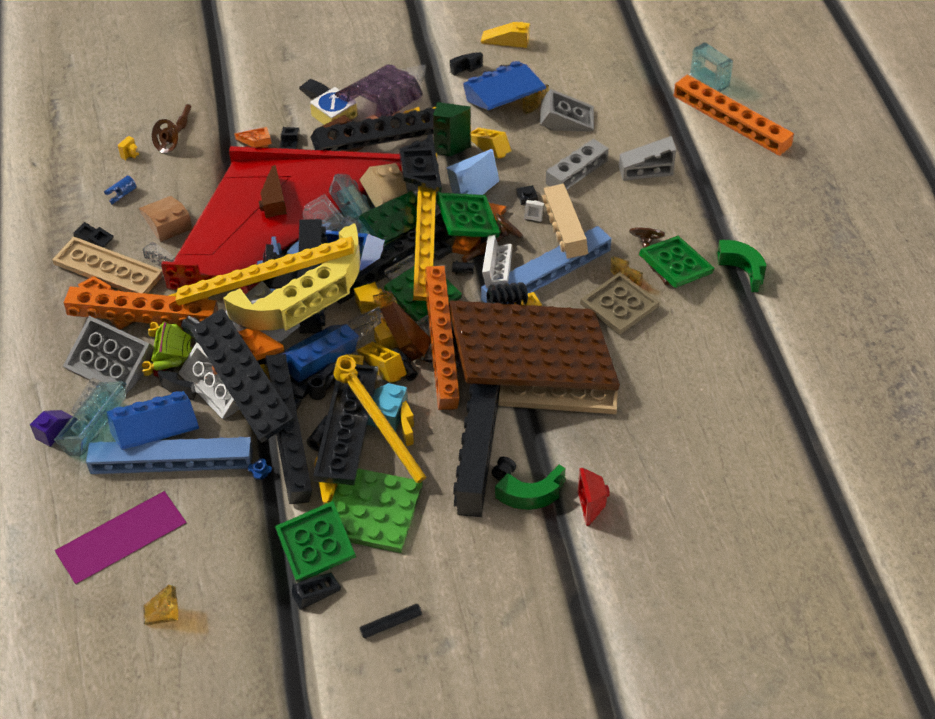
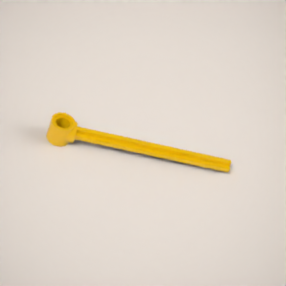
(346, 373)

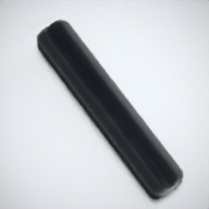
(390, 620)

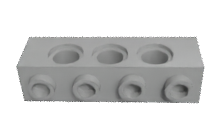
(577, 164)

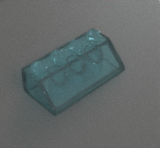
(349, 198)
(91, 418)

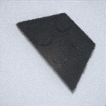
(420, 164)

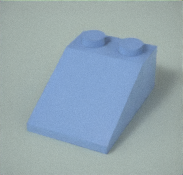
(474, 174)

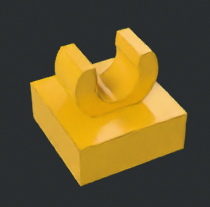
(127, 148)

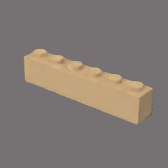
(564, 221)

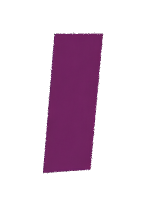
(119, 537)

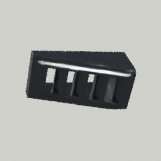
(304, 598)

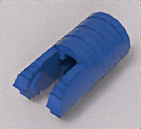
(121, 188)

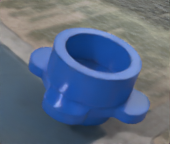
(260, 473)

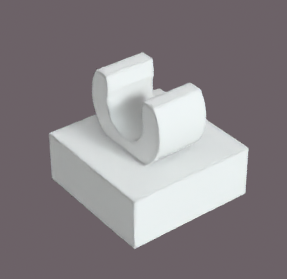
(534, 210)

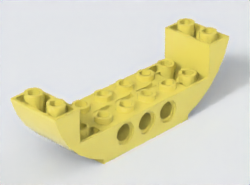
(301, 296)

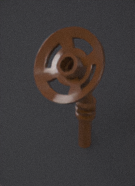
(170, 134)
(506, 229)
(646, 237)

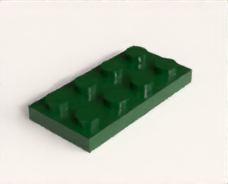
(392, 218)

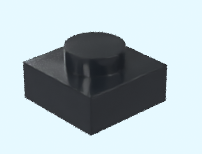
(526, 193)
(441, 249)

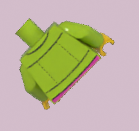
(169, 349)

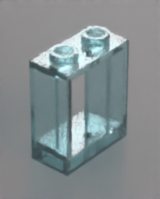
(724, 65)

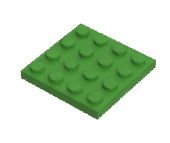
(378, 509)

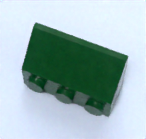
(451, 128)

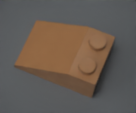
(167, 218)

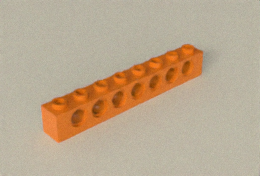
(733, 115)
(134, 306)
(441, 338)

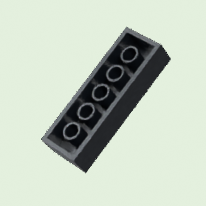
(311, 235)

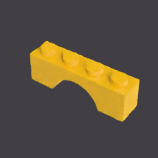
(366, 303)

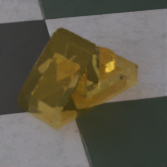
(162, 607)

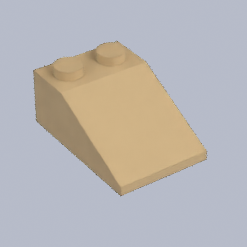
(383, 183)

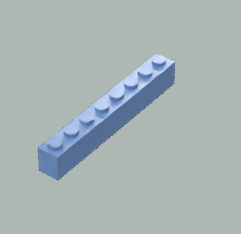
(555, 263)
(171, 456)

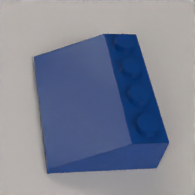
(502, 86)

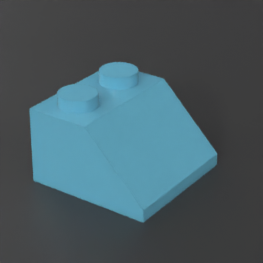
(389, 400)

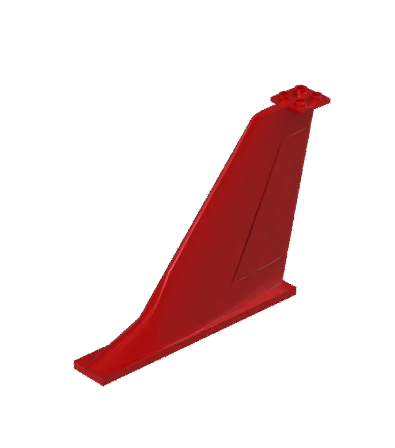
(232, 226)

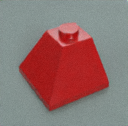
(592, 494)

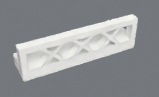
(492, 264)

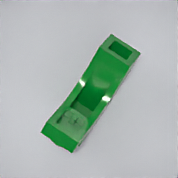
(744, 257)
(530, 495)

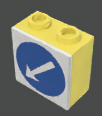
(329, 107)

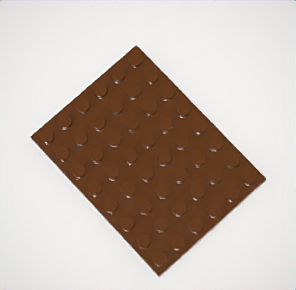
(532, 346)

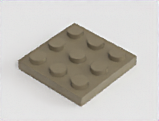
(620, 303)

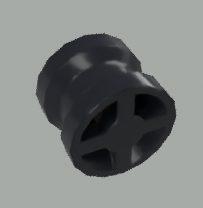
(504, 466)

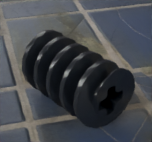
(507, 293)

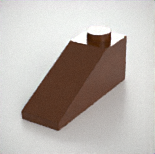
(272, 196)
(406, 332)

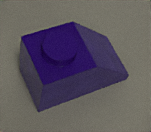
(49, 425)

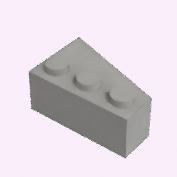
(649, 160)

